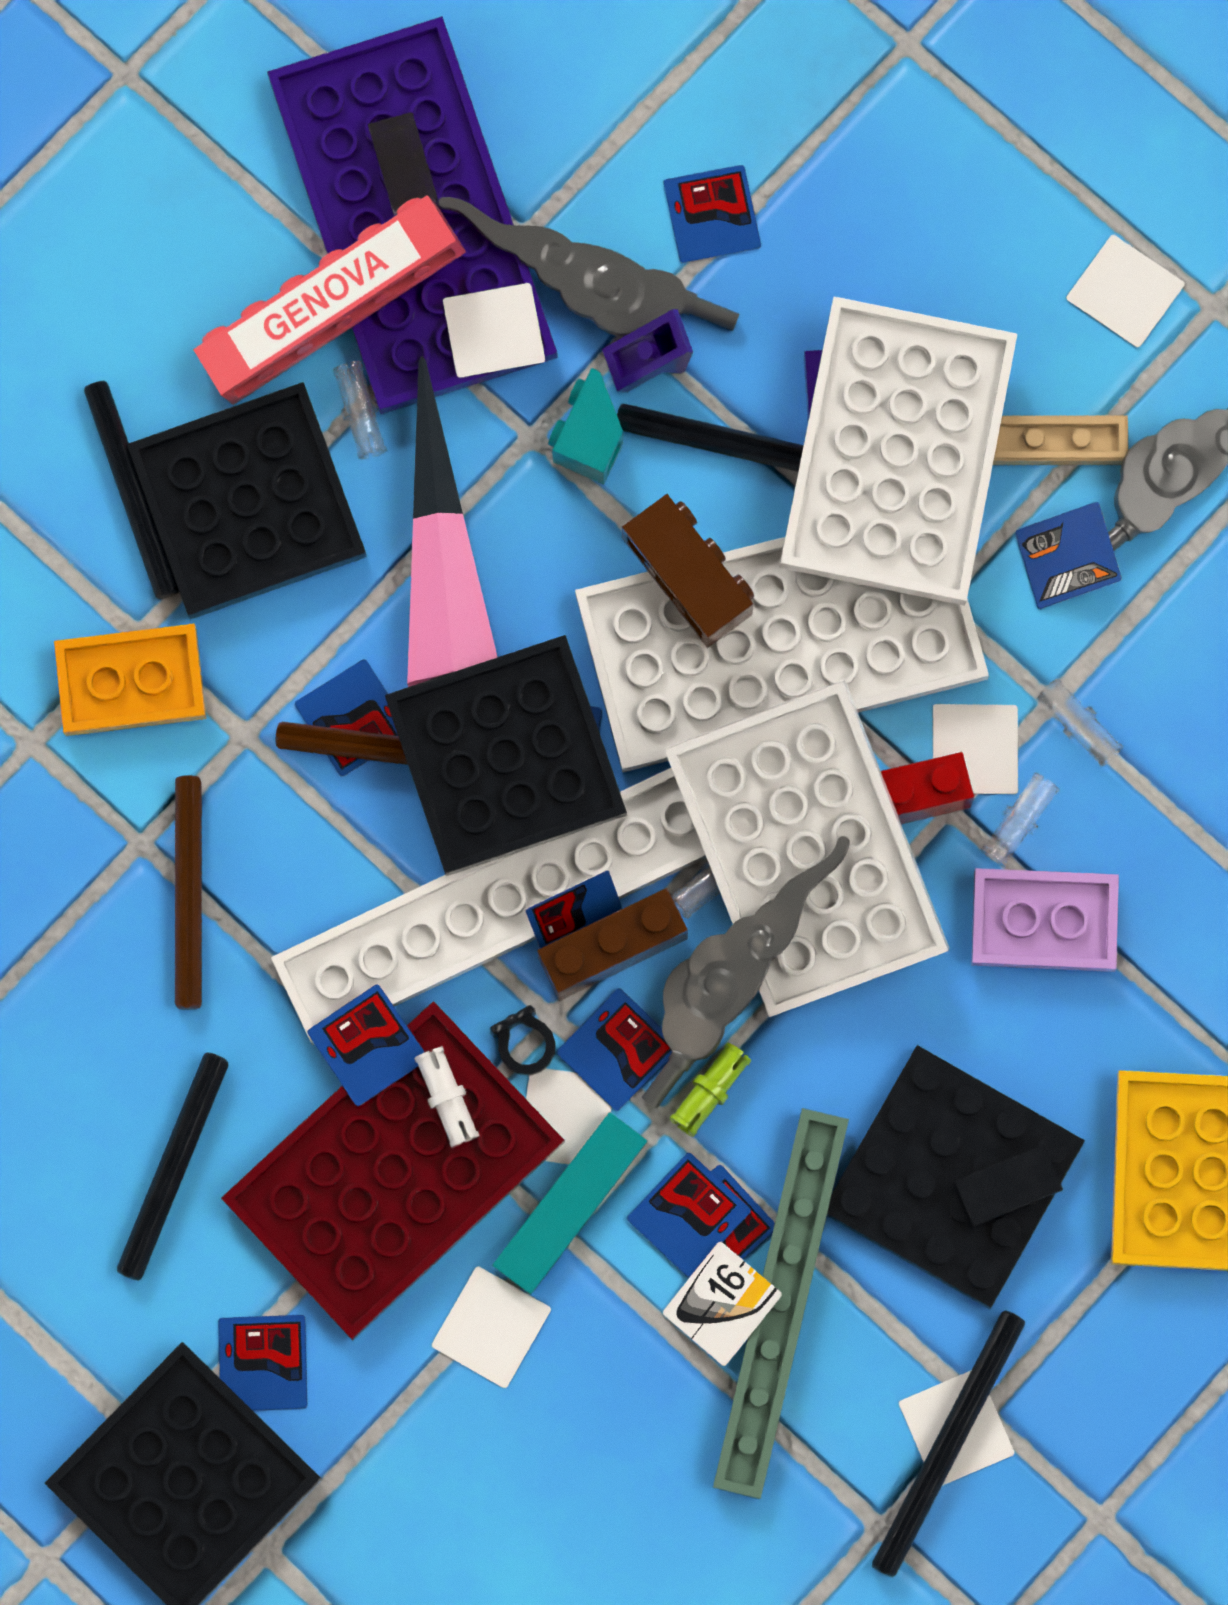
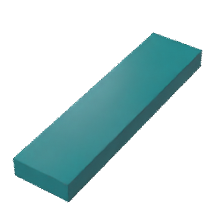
(569, 1203)

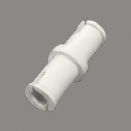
(446, 1096)

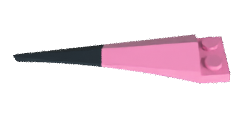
(446, 600)

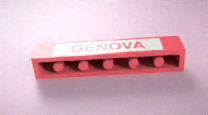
(328, 299)

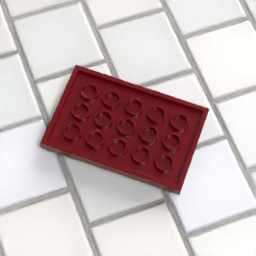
(376, 1192)

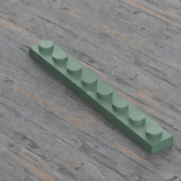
(790, 1270)

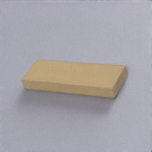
(1062, 440)

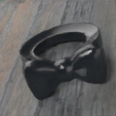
(502, 1031)

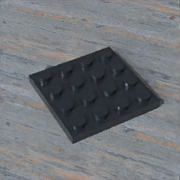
(246, 500)
(505, 755)
(923, 1140)
(183, 1480)

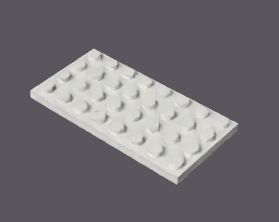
(802, 637)

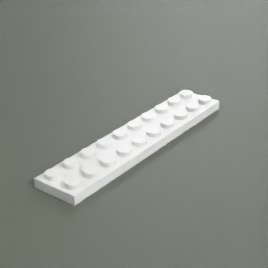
(481, 910)

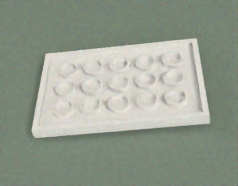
(898, 451)
(774, 803)

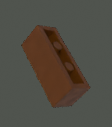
(689, 569)
(612, 944)

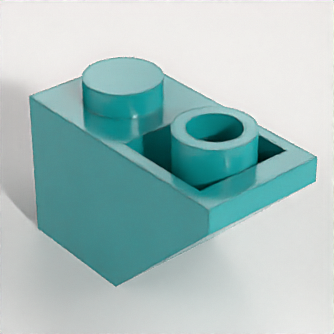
(592, 432)

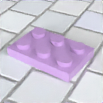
(1045, 920)

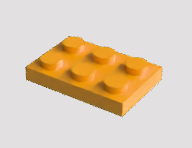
(130, 679)

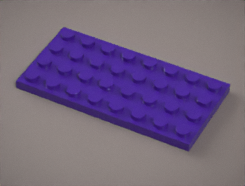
(327, 118)

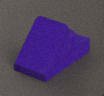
(649, 351)

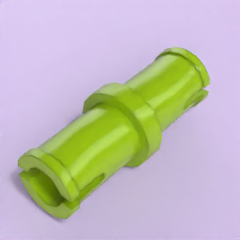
(710, 1089)

